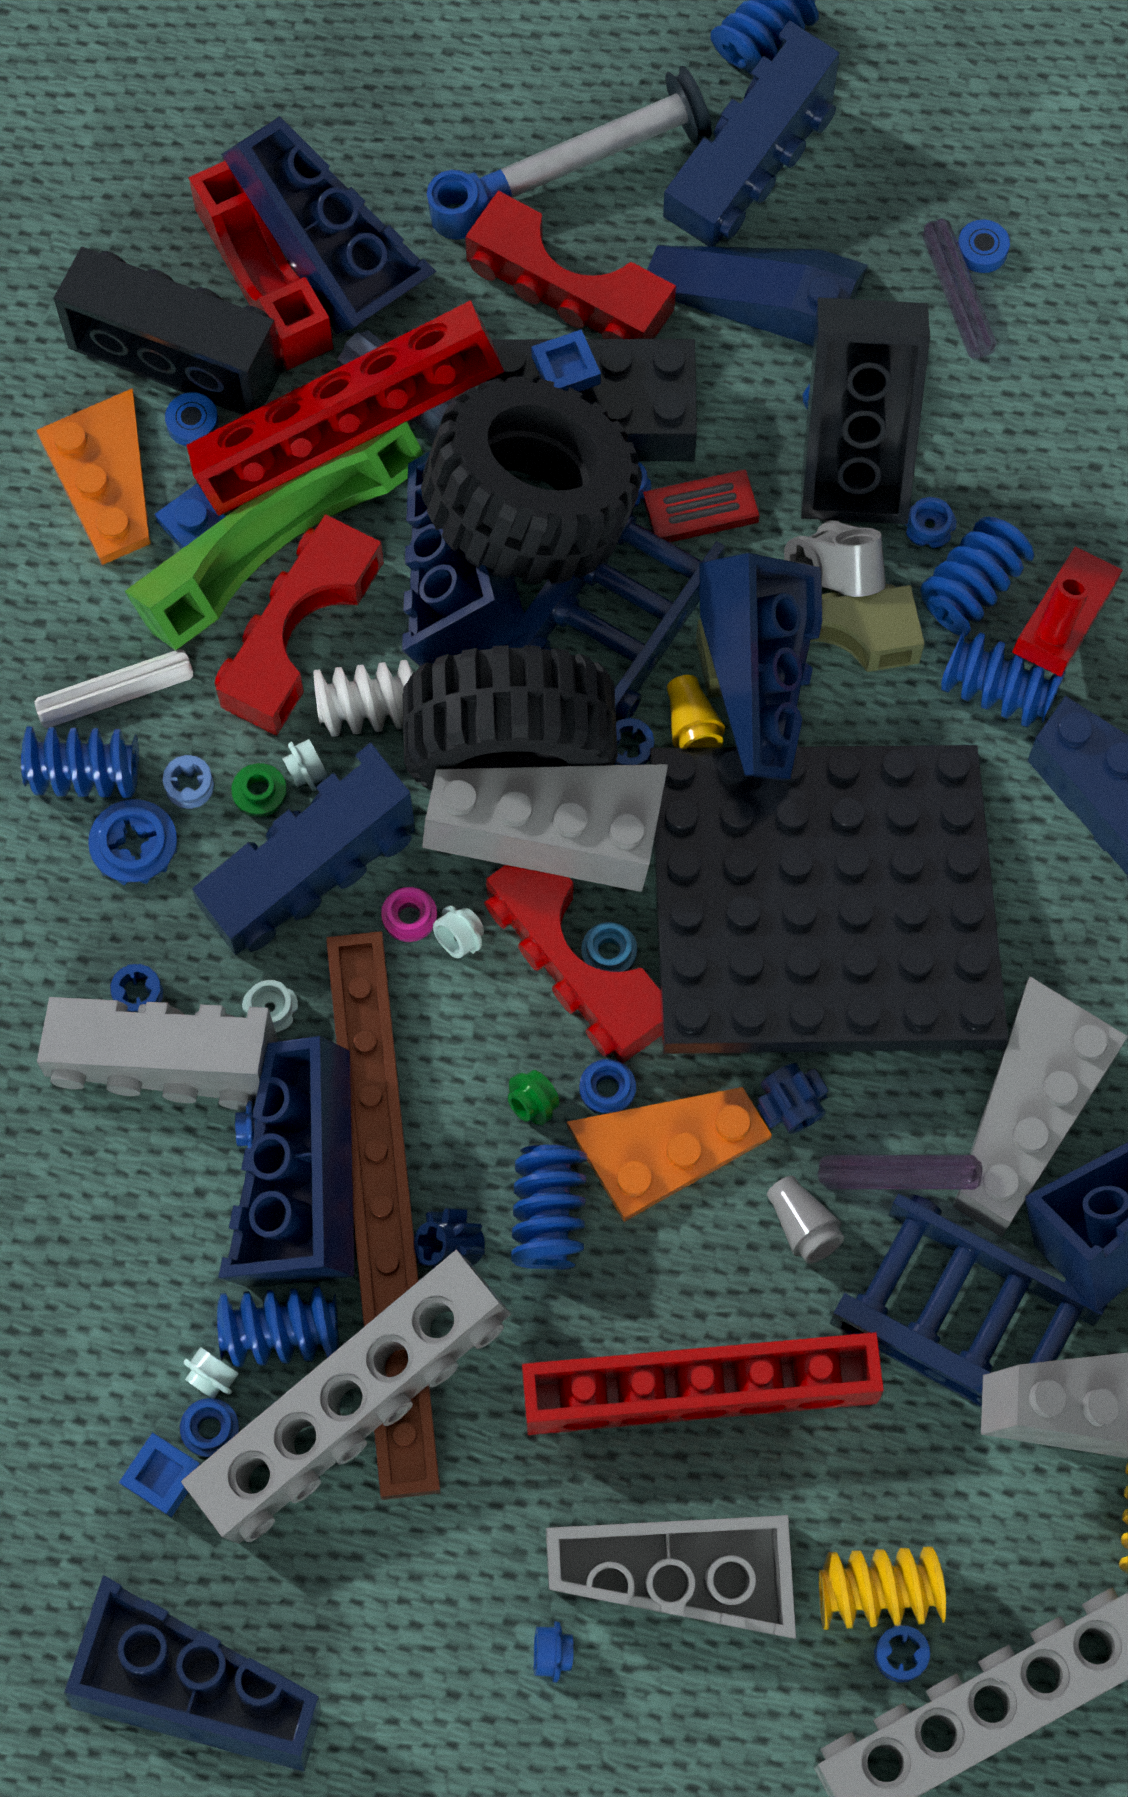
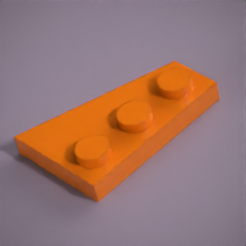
(102, 473)
(667, 1146)

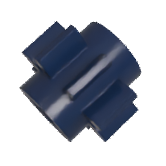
(793, 1098)
(446, 1233)

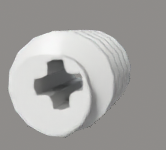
(361, 698)

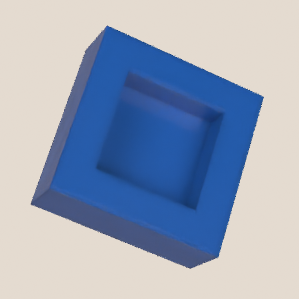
(567, 362)
(188, 516)
(158, 1474)

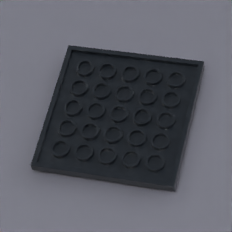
(826, 903)

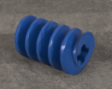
(756, 27)
(974, 573)
(1000, 680)
(79, 763)
(546, 1207)
(277, 1327)

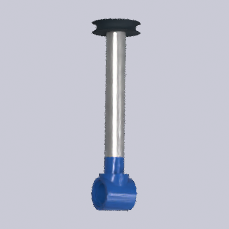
(682, 107)

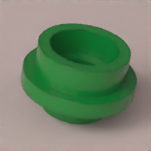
(262, 804)
(532, 1097)

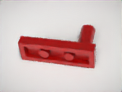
(1067, 611)

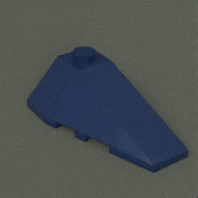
(759, 286)
(759, 634)

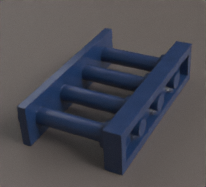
(559, 606)
(918, 1343)

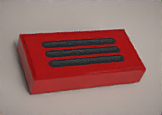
(701, 506)

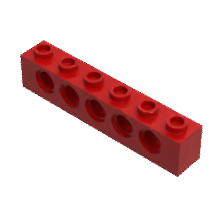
(344, 408)
(702, 1383)

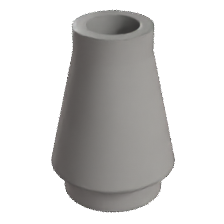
(805, 1221)

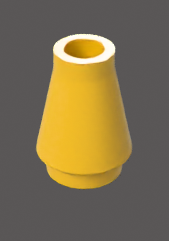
(692, 716)

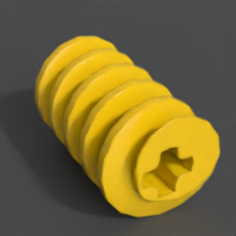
(881, 1586)

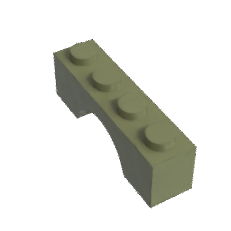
(874, 628)

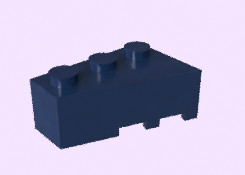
(1088, 771)

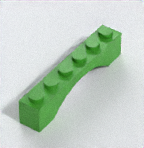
(202, 577)

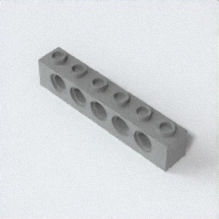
(222, 1480)
(973, 1739)

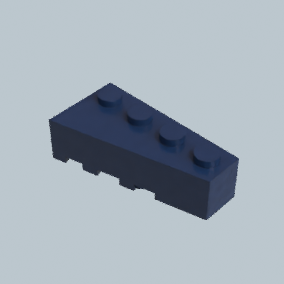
(755, 138)
(450, 599)
(309, 854)
(298, 1175)
(186, 1683)

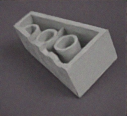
(551, 819)
(156, 1049)
(1039, 1090)
(1061, 1404)
(695, 1569)

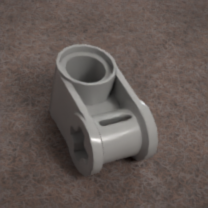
(847, 555)

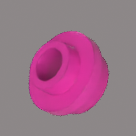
(402, 899)

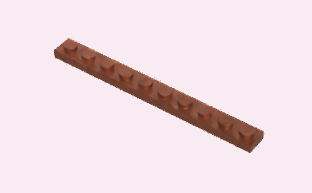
(381, 1191)

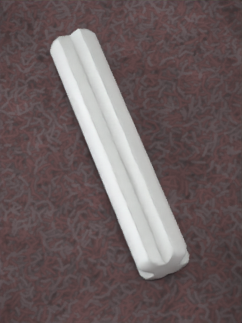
(113, 688)

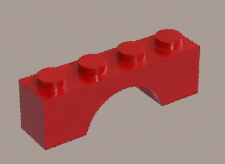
(260, 265)
(615, 304)
(331, 569)
(617, 1005)

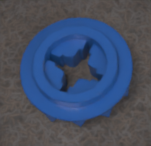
(110, 830)

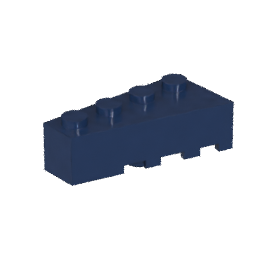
(324, 226)
(1084, 1226)

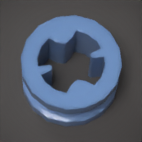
(188, 766)

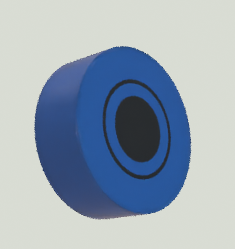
(984, 245)
(191, 417)

